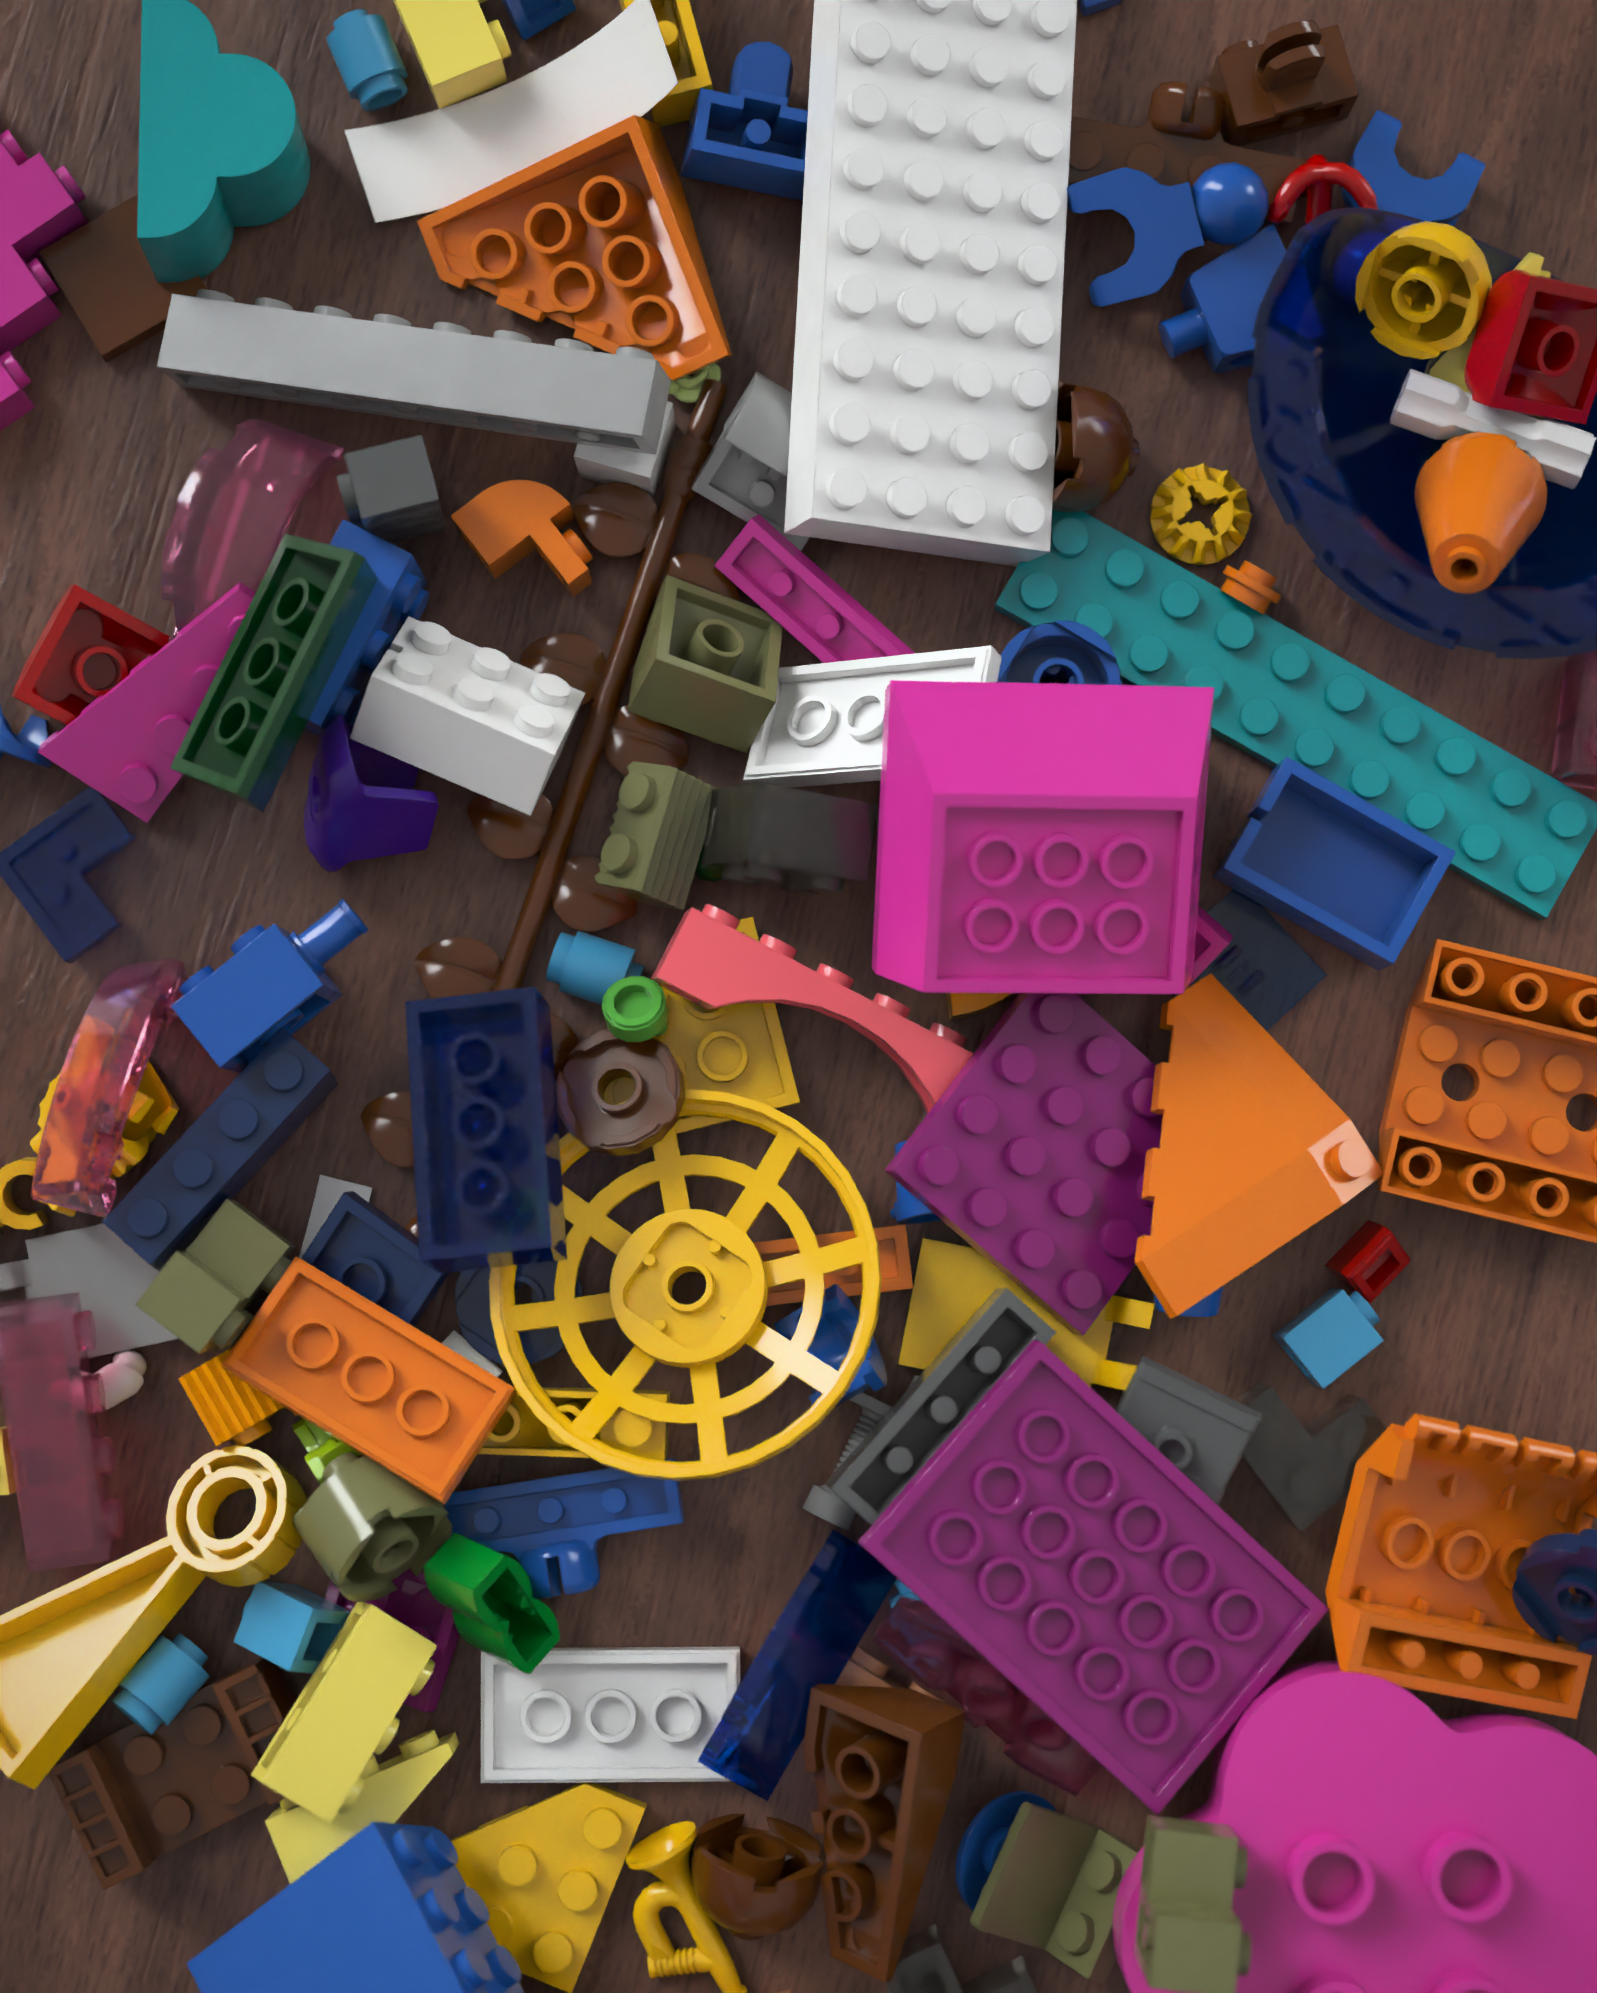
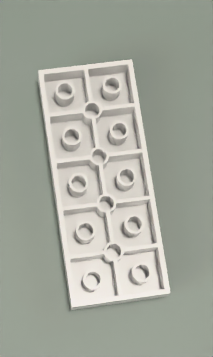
(932, 276)

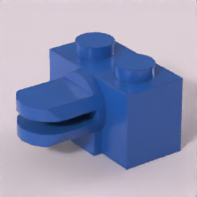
(750, 133)

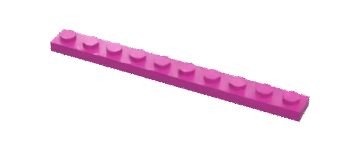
(842, 630)

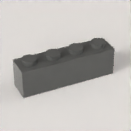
(937, 1403)

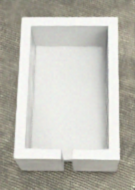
(467, 714)

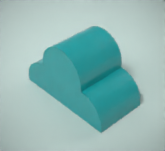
(213, 143)

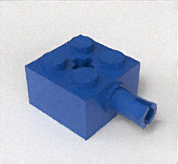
(265, 987)

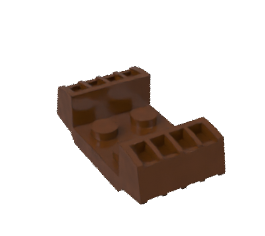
(152, 1793)

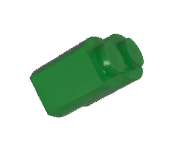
(492, 1602)

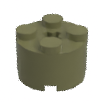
(370, 1527)

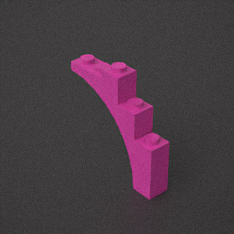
(34, 213)

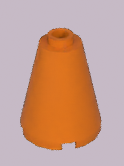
(1478, 507)

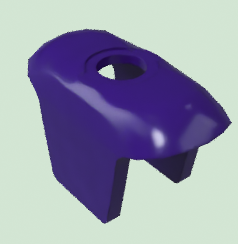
(362, 802)

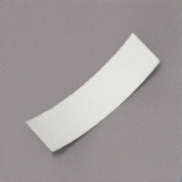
(464, 147)

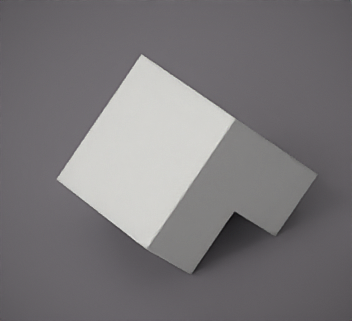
(624, 466)

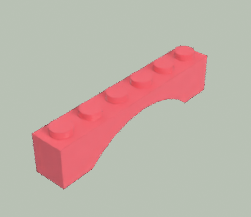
(724, 967)

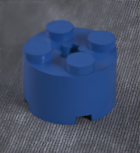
(1059, 652)

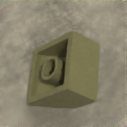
(707, 665)

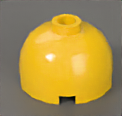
(1424, 289)

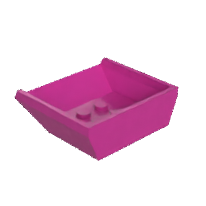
(1040, 836)

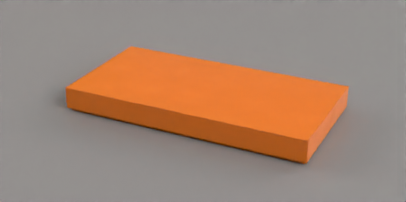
(369, 1379)

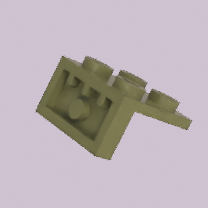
(1057, 1889)

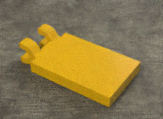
(957, 1280)

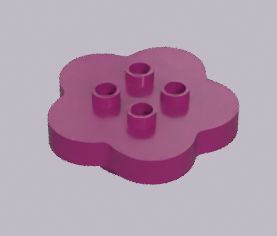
(1399, 1845)

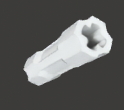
(1446, 411)

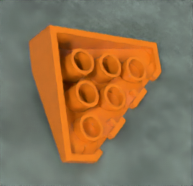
(592, 244)
(1242, 1151)

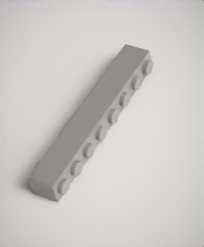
(416, 371)

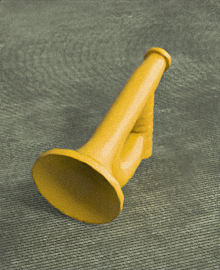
(667, 1857)

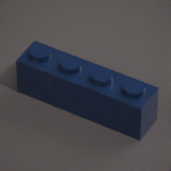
(221, 1150)

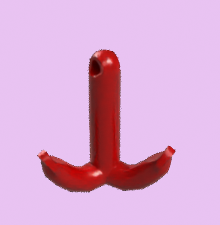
(1316, 182)

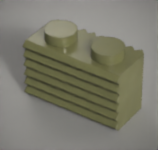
(656, 835)

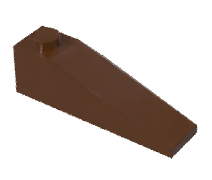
(882, 1790)

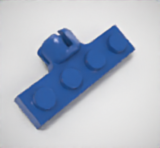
(563, 1520)

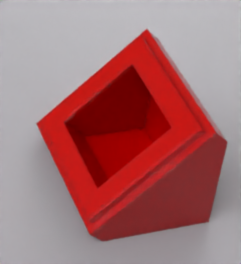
(1369, 1260)

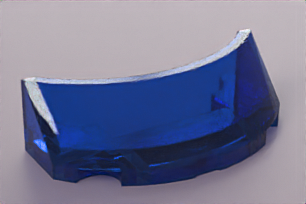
(803, 1650)

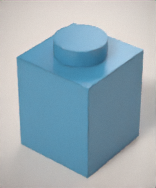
(1330, 1336)
(289, 1625)

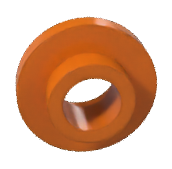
(1250, 586)

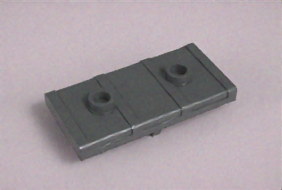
(1189, 1424)

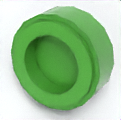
(635, 1009)

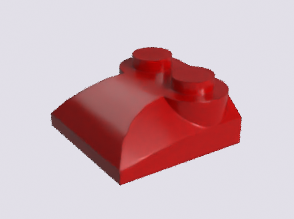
(1536, 348)
(83, 655)

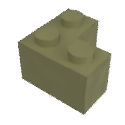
(211, 1285)
(1185, 1913)

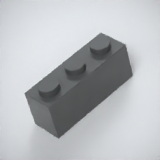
(392, 491)

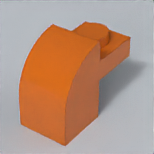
(517, 518)

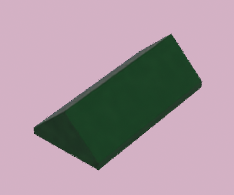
(275, 669)

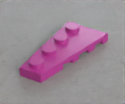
(134, 731)

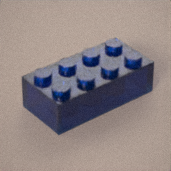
(485, 1130)

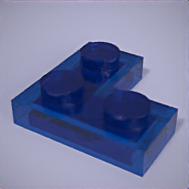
(50, 868)

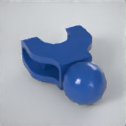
(1396, 191)
(1220, 207)

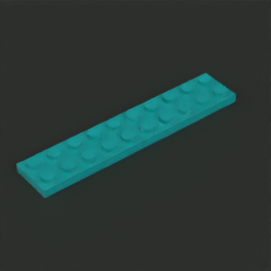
(1297, 700)

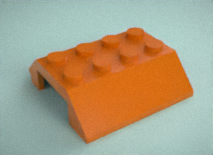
(1434, 1561)

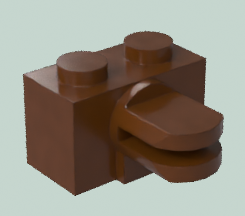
(1284, 84)

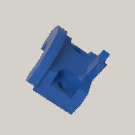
(834, 1340)

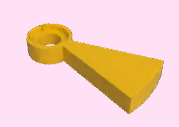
(84, 1638)

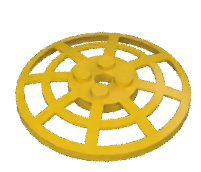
(720, 1320)

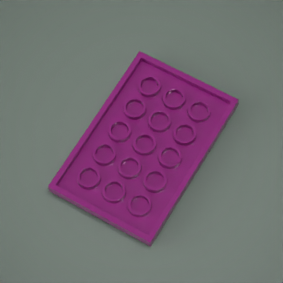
(1094, 1575)

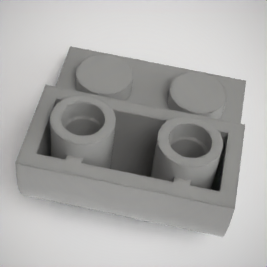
(751, 457)

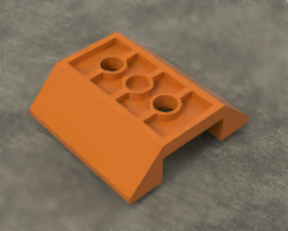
(1508, 1145)

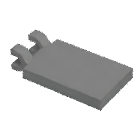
(104, 1274)

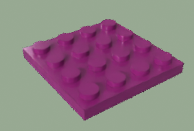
(1043, 1154)

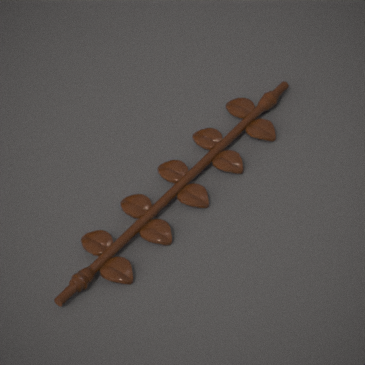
(619, 524)

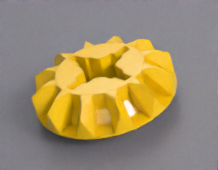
(1193, 541)

